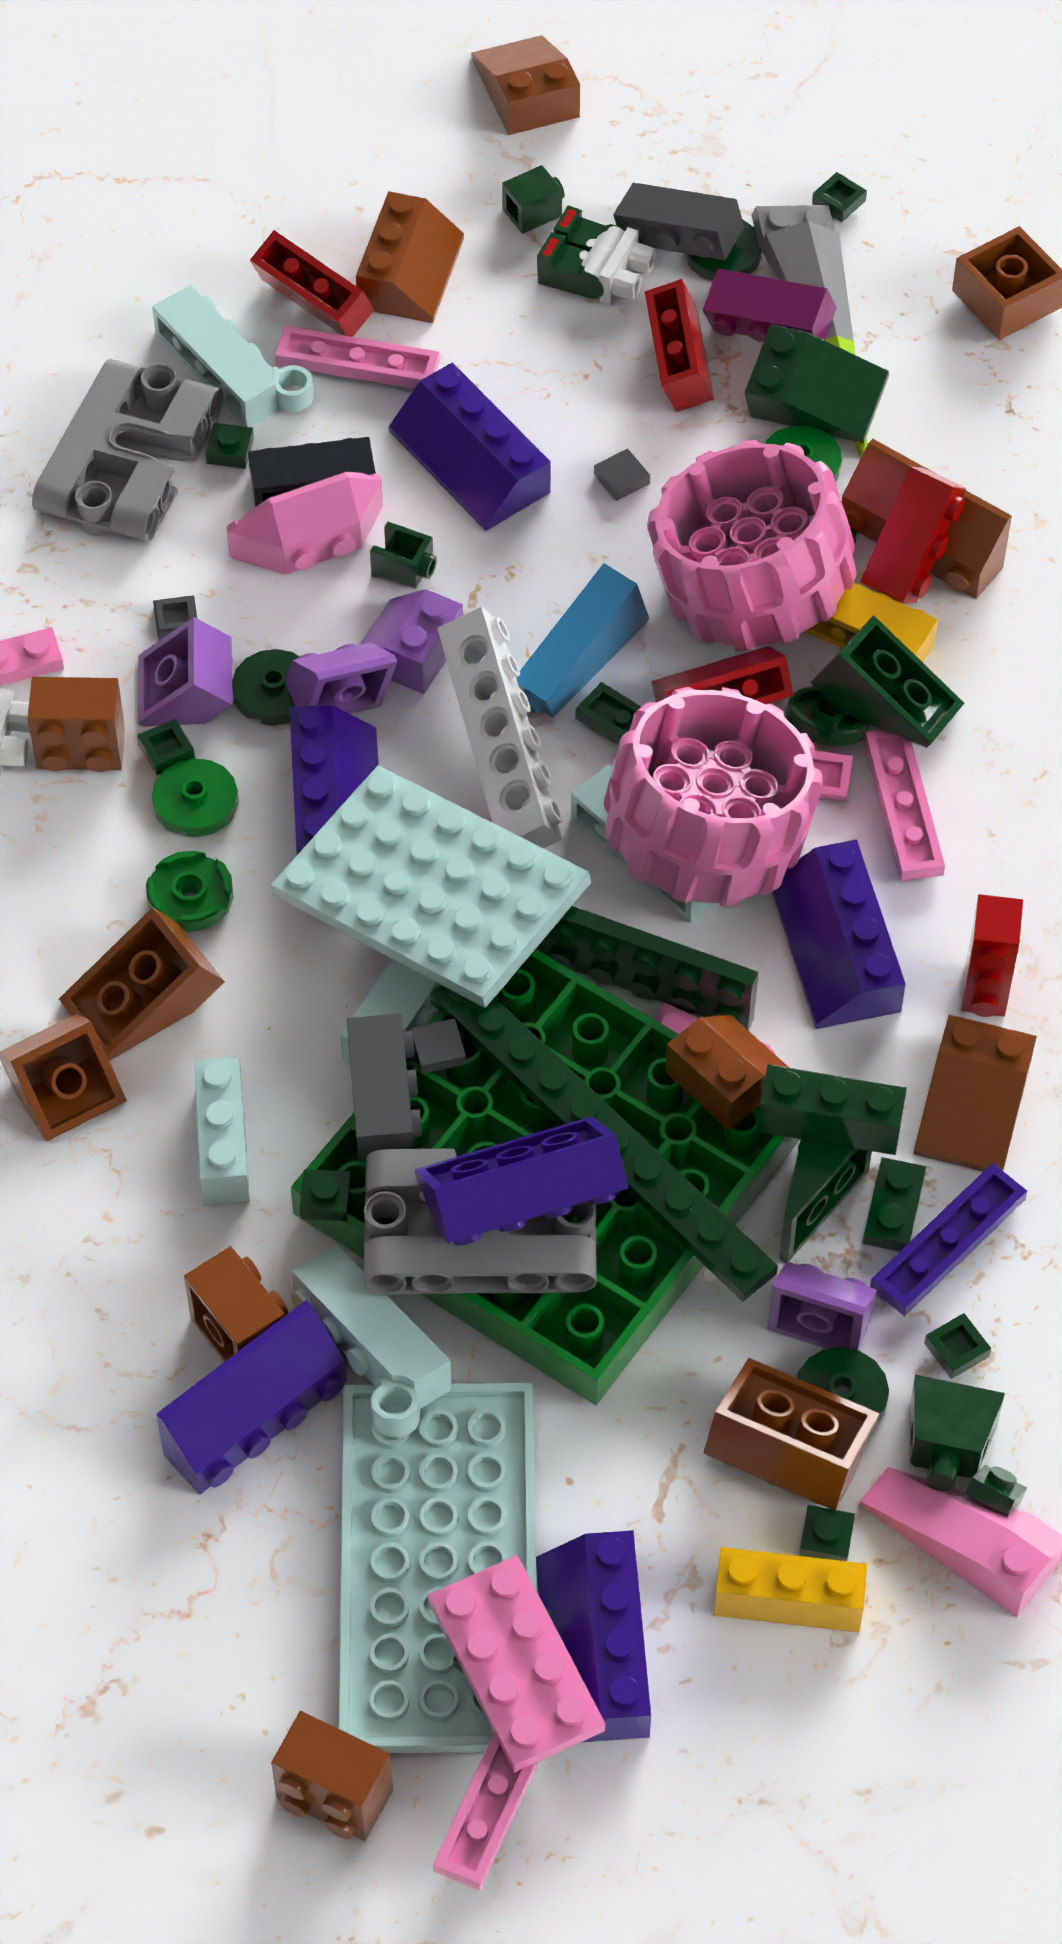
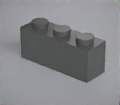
(681, 220)
(382, 1083)

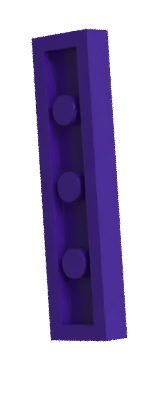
(948, 1239)

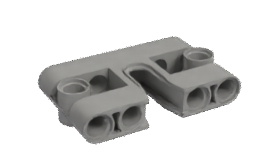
(100, 462)
(415, 1259)

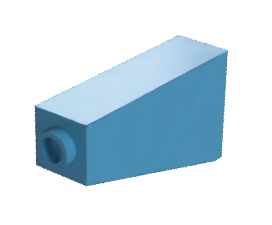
(583, 640)

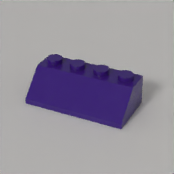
(471, 447)
(329, 762)
(839, 937)
(522, 1180)
(251, 1399)
(599, 1617)

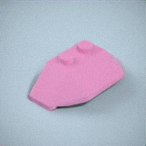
(308, 523)

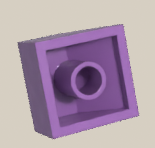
(411, 633)
(185, 676)
(347, 678)
(820, 1307)

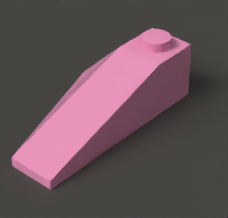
(990, 1551)

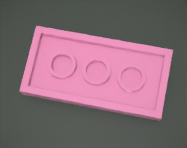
(516, 1663)

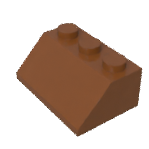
(409, 258)
(790, 1433)

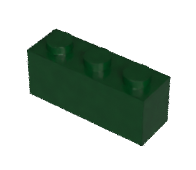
(831, 1109)

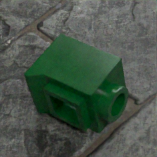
(406, 556)

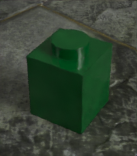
(532, 199)

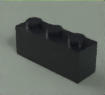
(292, 467)

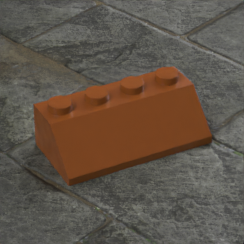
(974, 540)

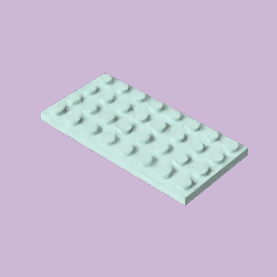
(412, 1523)

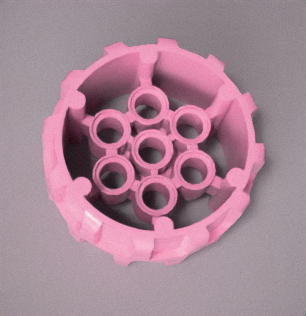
(752, 544)
(711, 796)

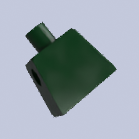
(950, 1428)

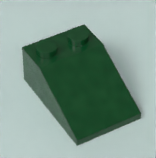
(814, 385)
(887, 686)
(818, 1185)

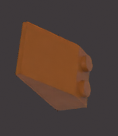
(529, 83)
(143, 984)
(975, 1094)

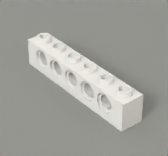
(464, 645)

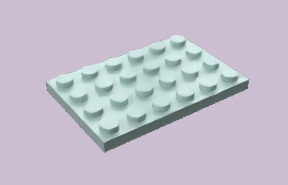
(431, 885)

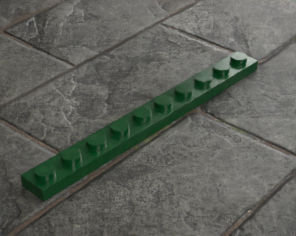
(648, 1174)

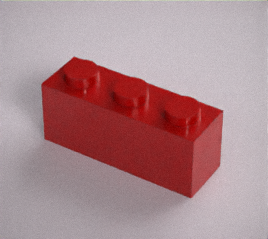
(311, 284)
(679, 345)
(914, 535)
(755, 674)
(991, 955)

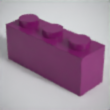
(752, 302)

